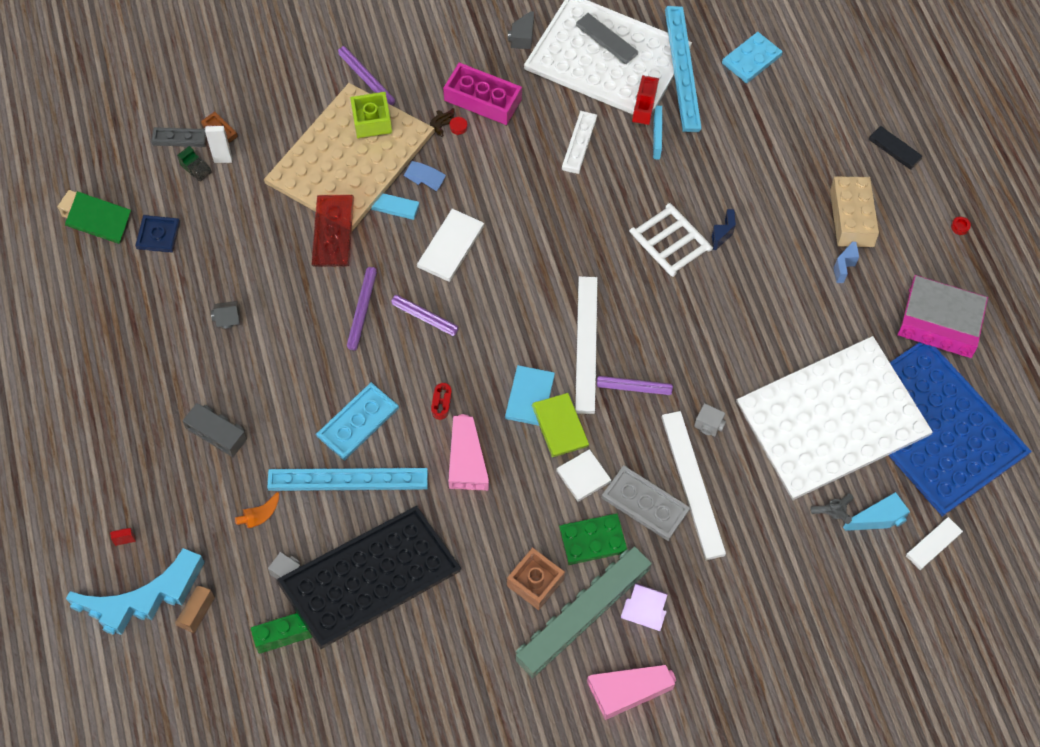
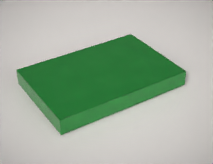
(97, 217)

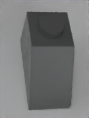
(522, 32)

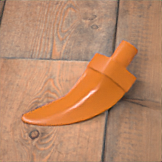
(258, 515)

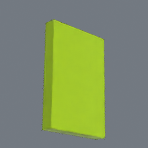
(560, 425)

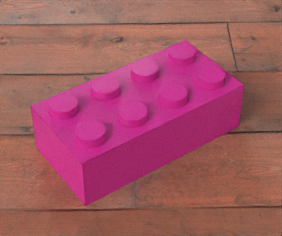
(482, 93)

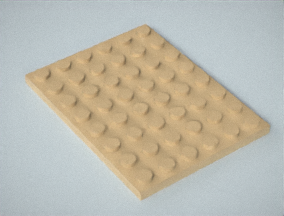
(336, 162)

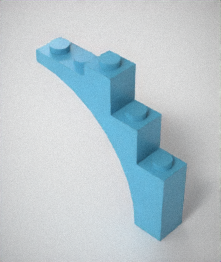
(171, 586)

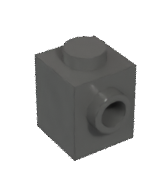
(226, 314)

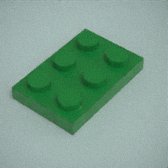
(592, 539)

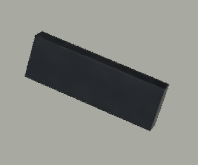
(895, 147)

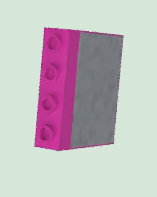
(943, 316)

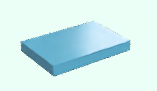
(528, 387)

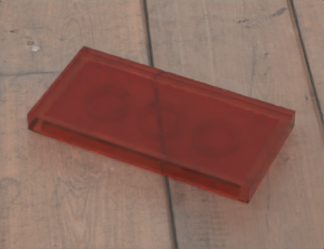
(332, 230)

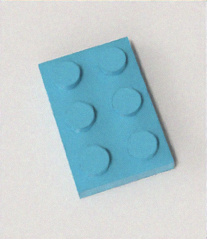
(752, 57)

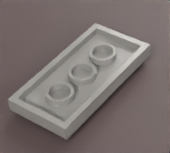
(645, 503)

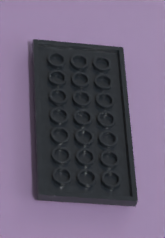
(368, 576)

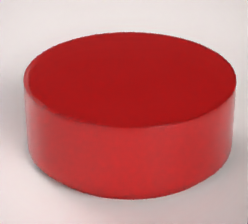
(458, 125)
(960, 225)

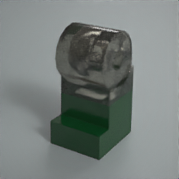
(193, 164)

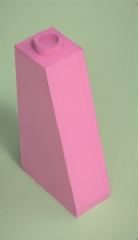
(466, 458)
(629, 688)

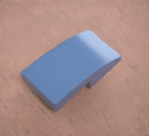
(422, 173)

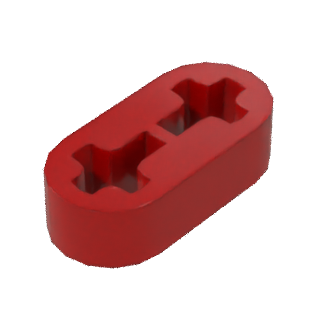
(437, 400)

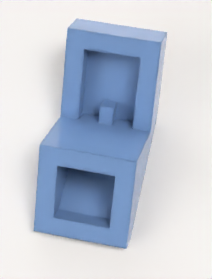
(847, 258)

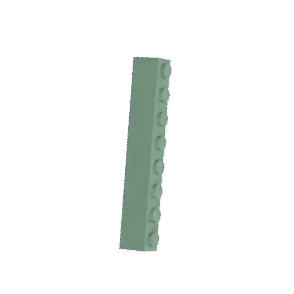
(582, 612)

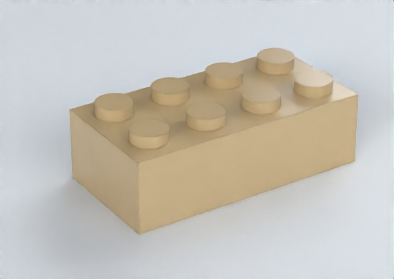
(854, 211)

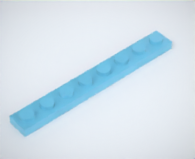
(683, 69)
(348, 479)

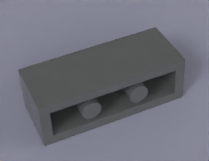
(215, 429)

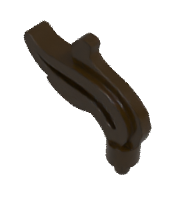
(442, 119)

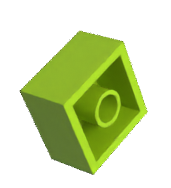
(371, 114)

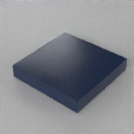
(157, 233)

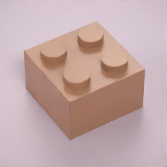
(535, 578)

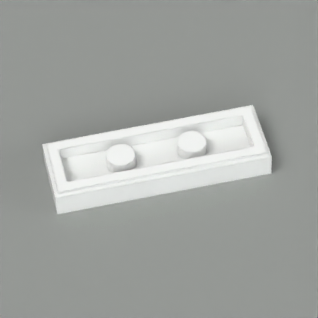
(218, 144)
(934, 543)

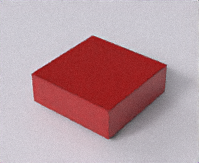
(122, 536)

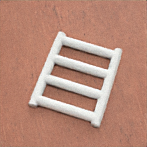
(660, 257)

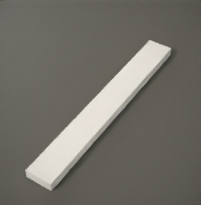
(586, 345)
(693, 486)

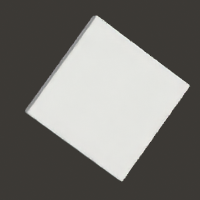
(583, 475)

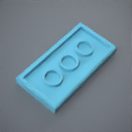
(357, 421)

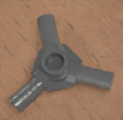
(836, 508)

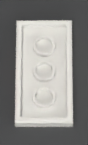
(450, 245)

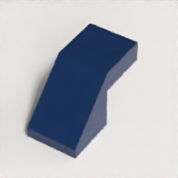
(723, 232)

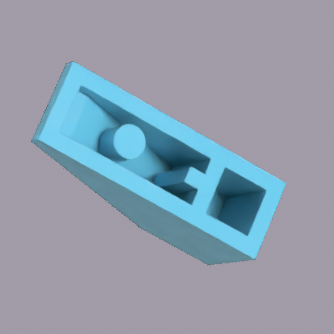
(881, 515)

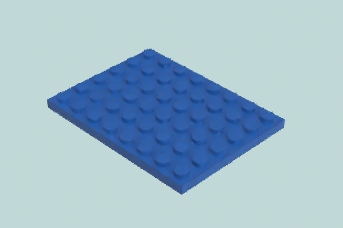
(967, 438)

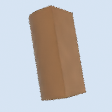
(195, 609)

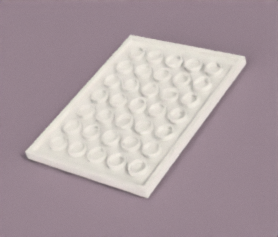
(584, 65)
(833, 417)

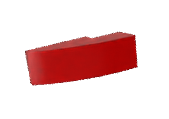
(645, 100)

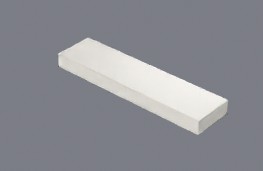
(579, 142)

